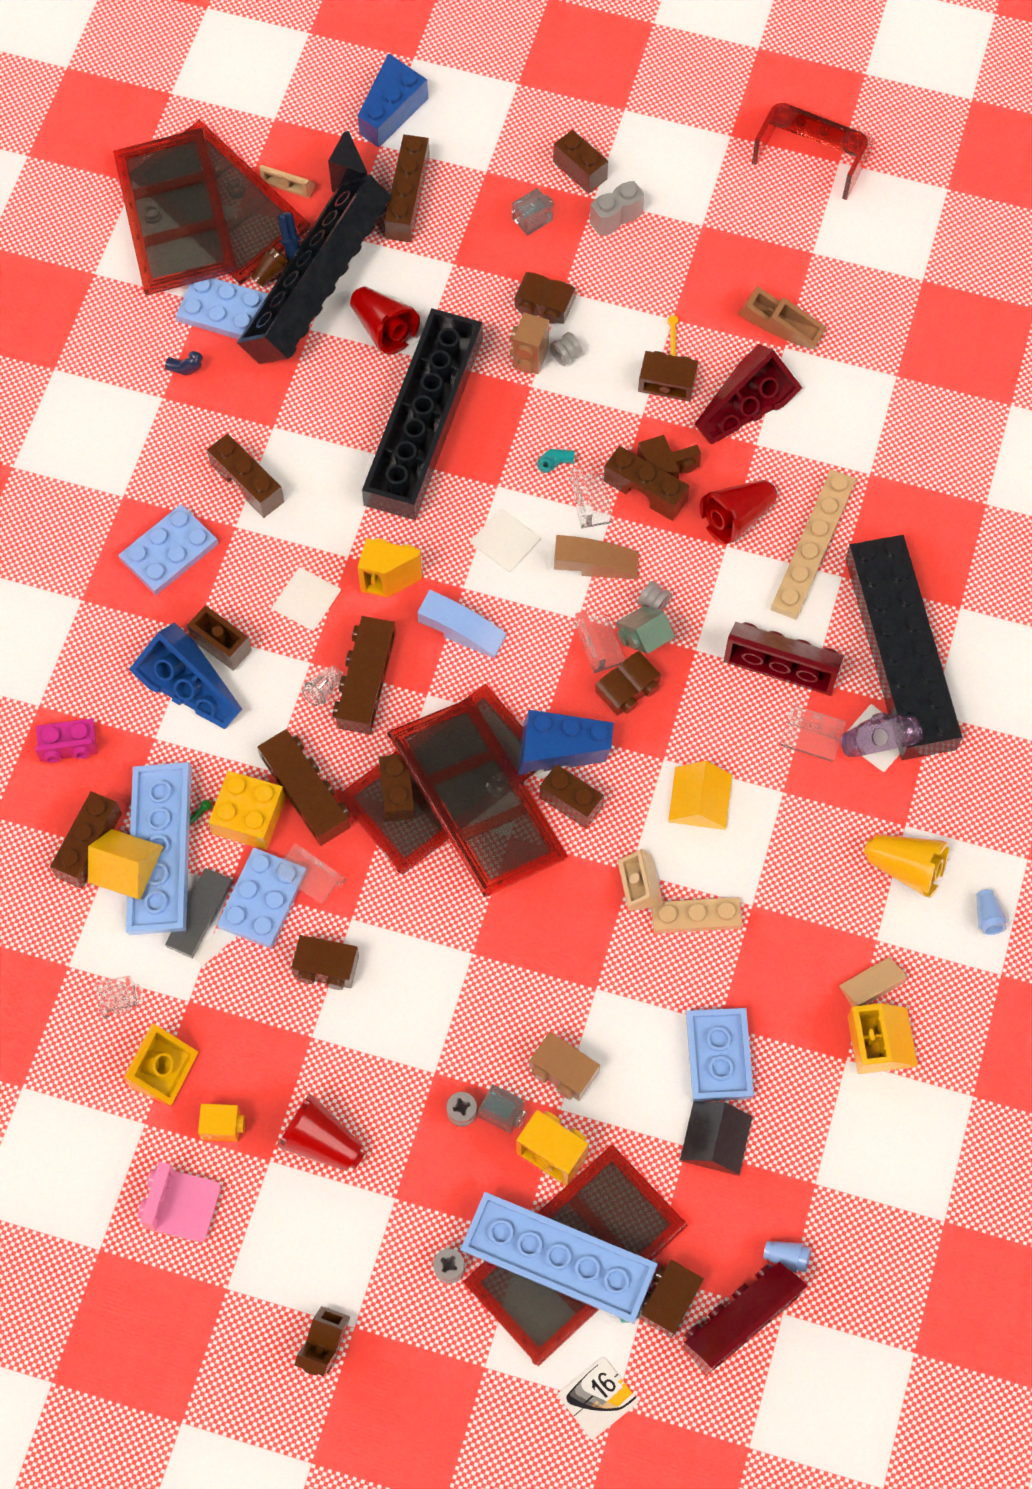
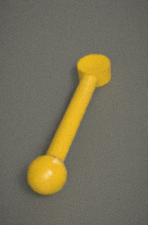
(672, 322)

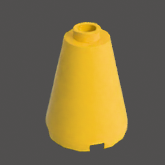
(909, 860)

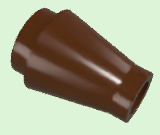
(270, 266)

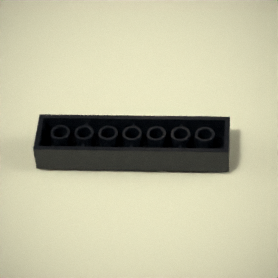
(314, 270)
(422, 414)
(903, 642)

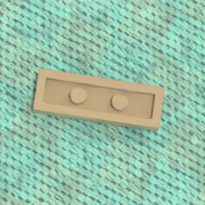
(697, 915)

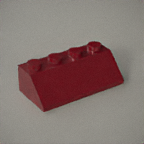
(783, 658)
(743, 1317)

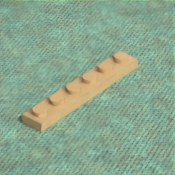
(813, 544)

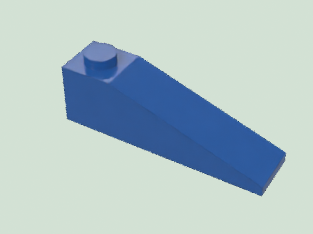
(181, 671)

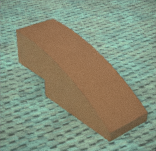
(781, 318)
(595, 558)

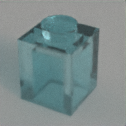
(532, 211)
(502, 1109)

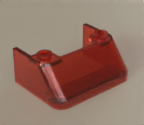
(821, 130)

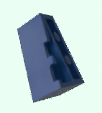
(391, 100)
(562, 741)

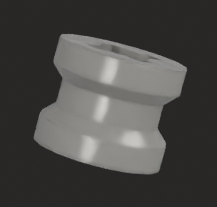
(566, 349)
(654, 597)
(463, 1115)
(452, 1269)

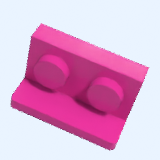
(66, 740)

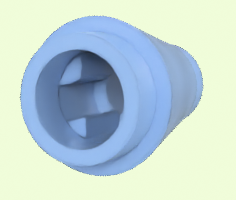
(990, 914)
(791, 1254)

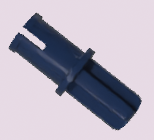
(289, 234)

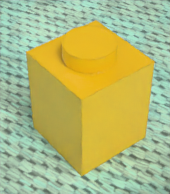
(220, 1122)

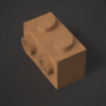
(530, 343)
(563, 1067)

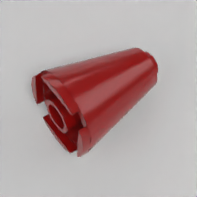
(385, 319)
(736, 509)
(321, 1137)

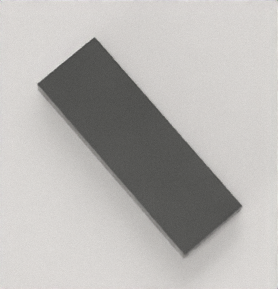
(200, 912)

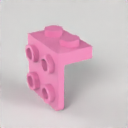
(179, 1203)

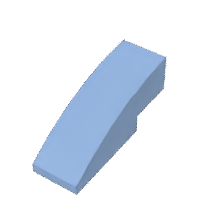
(460, 624)

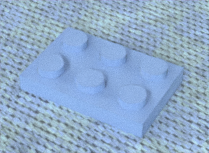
(219, 307)
(168, 549)
(258, 901)
(719, 1054)

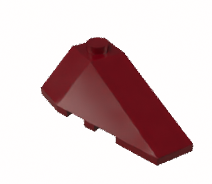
(752, 389)

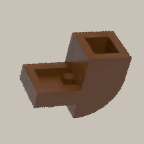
(659, 454)
(323, 1342)

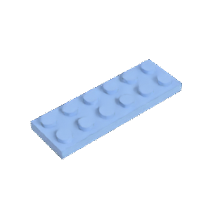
(163, 817)
(559, 1257)

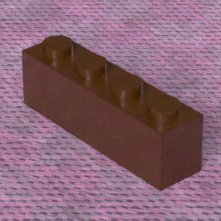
(407, 188)
(365, 675)
(304, 787)

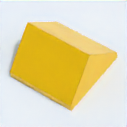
(700, 795)
(122, 863)
(160, 1065)

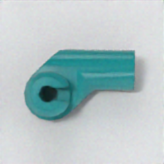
(553, 458)

